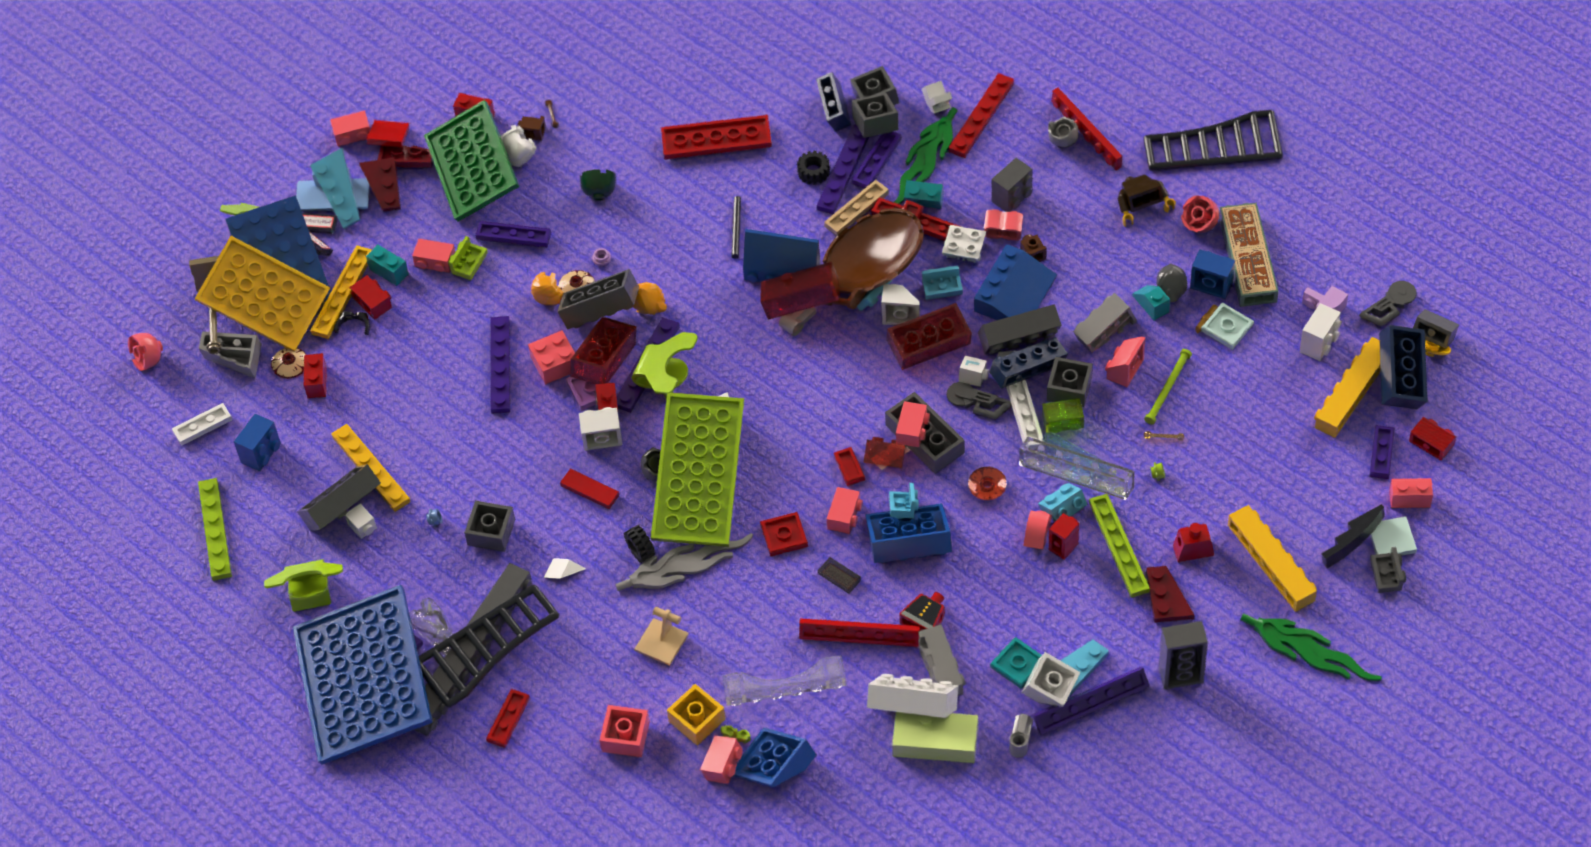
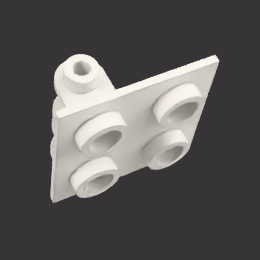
(964, 243)

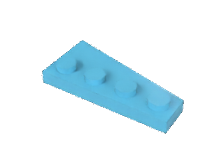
(336, 184)
(1085, 661)

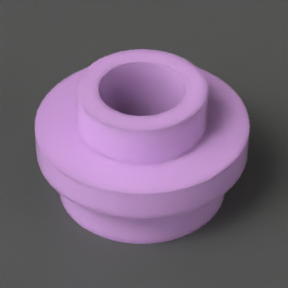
(601, 257)

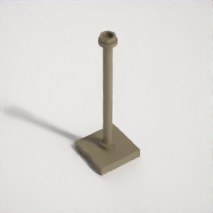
(200, 269)

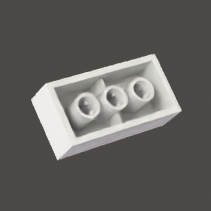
(912, 696)

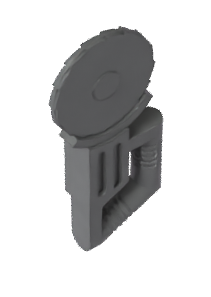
(1397, 295)
(965, 395)

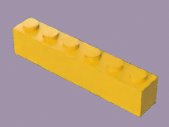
(1350, 390)
(1272, 558)

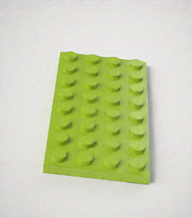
(697, 469)

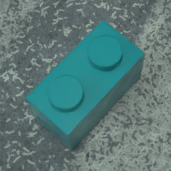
(924, 193)
(387, 265)

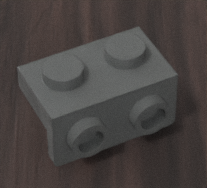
(1388, 571)

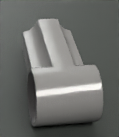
(795, 321)
(1020, 735)

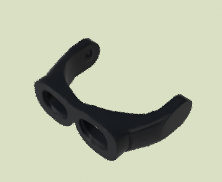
(346, 315)

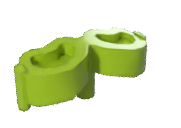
(741, 736)

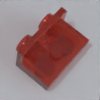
(884, 453)

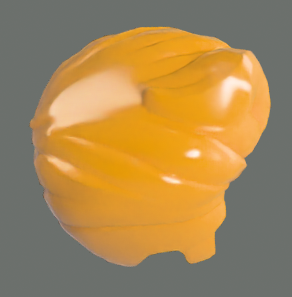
(545, 289)
(650, 299)

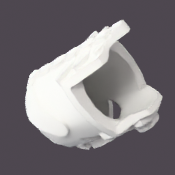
(517, 146)

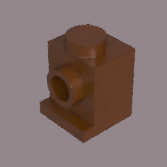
(533, 127)
(1034, 247)

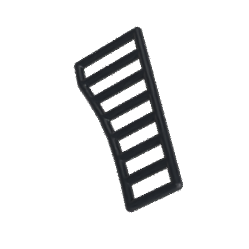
(1218, 128)
(491, 660)

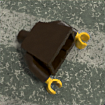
(1141, 193)

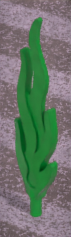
(926, 151)
(1281, 631)

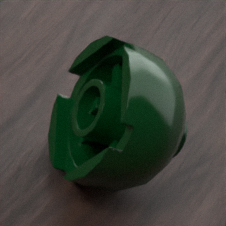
(598, 184)

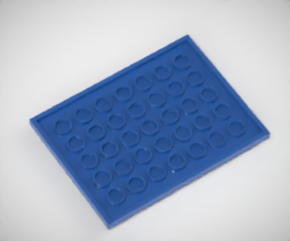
(361, 675)

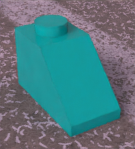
(1153, 301)

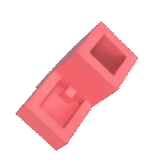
(1037, 529)

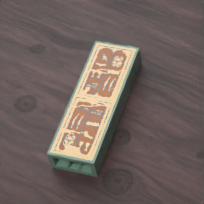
(1248, 247)

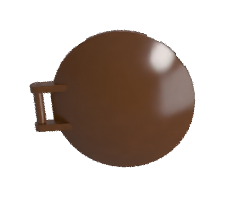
(873, 252)

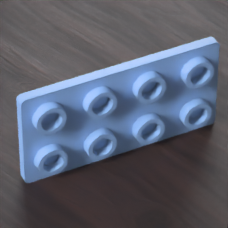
(312, 197)

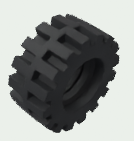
(810, 159)
(639, 543)

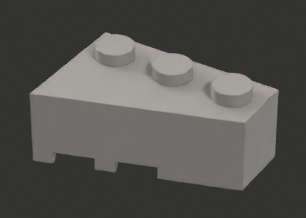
(1104, 322)
(237, 351)
(939, 658)

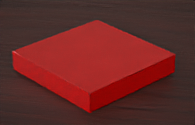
(388, 133)
(783, 534)

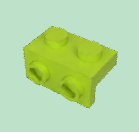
(467, 259)

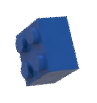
(1212, 274)
(257, 442)

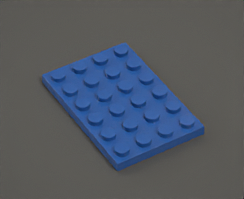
(280, 233)

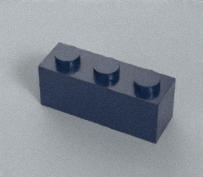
(833, 101)

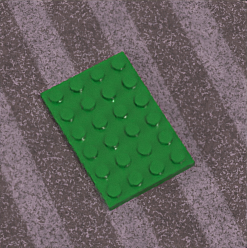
(471, 161)

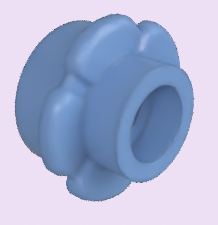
(434, 517)

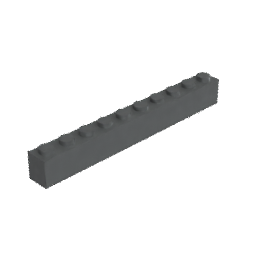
(507, 586)

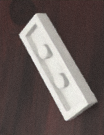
(202, 424)

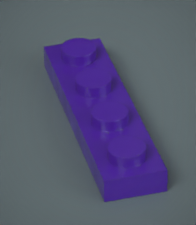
(876, 159)
(513, 234)

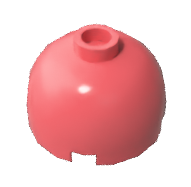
(1200, 214)
(145, 350)

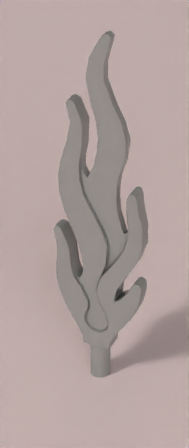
(653, 574)

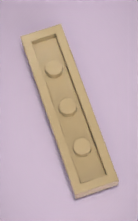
(856, 207)

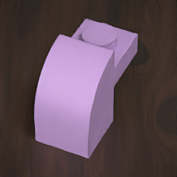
(1333, 298)

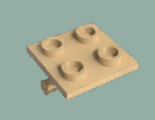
(661, 639)

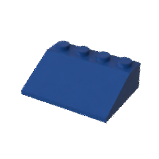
(774, 254)
(1013, 285)
(909, 537)

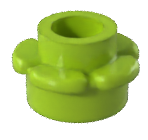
(1158, 471)

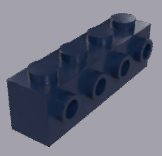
(1026, 362)

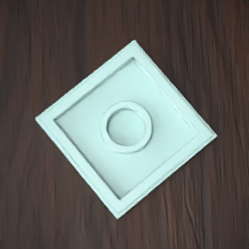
(1227, 326)
(1391, 534)

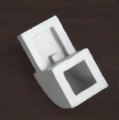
(936, 97)

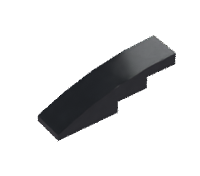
(1358, 531)

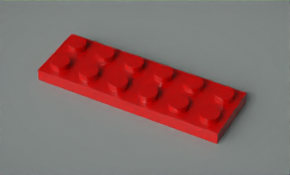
(716, 137)

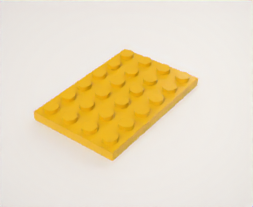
(262, 293)

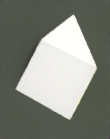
(561, 568)

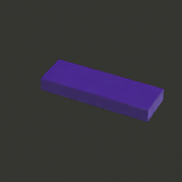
(1382, 452)

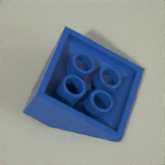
(774, 758)

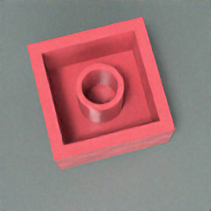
(552, 356)
(624, 731)

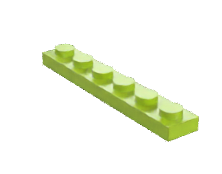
(214, 529)
(1119, 545)

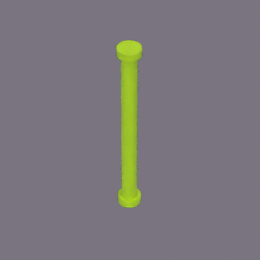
(1150, 418)

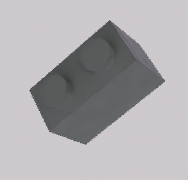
(1437, 328)

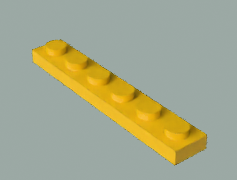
(340, 293)
(361, 455)

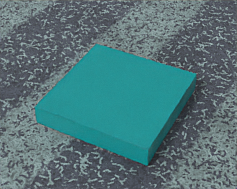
(1016, 662)

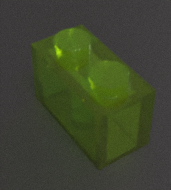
(1063, 415)

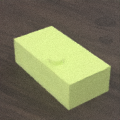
(935, 737)

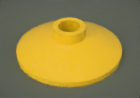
(1434, 349)

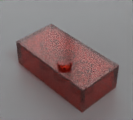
(799, 290)
(928, 336)
(603, 351)

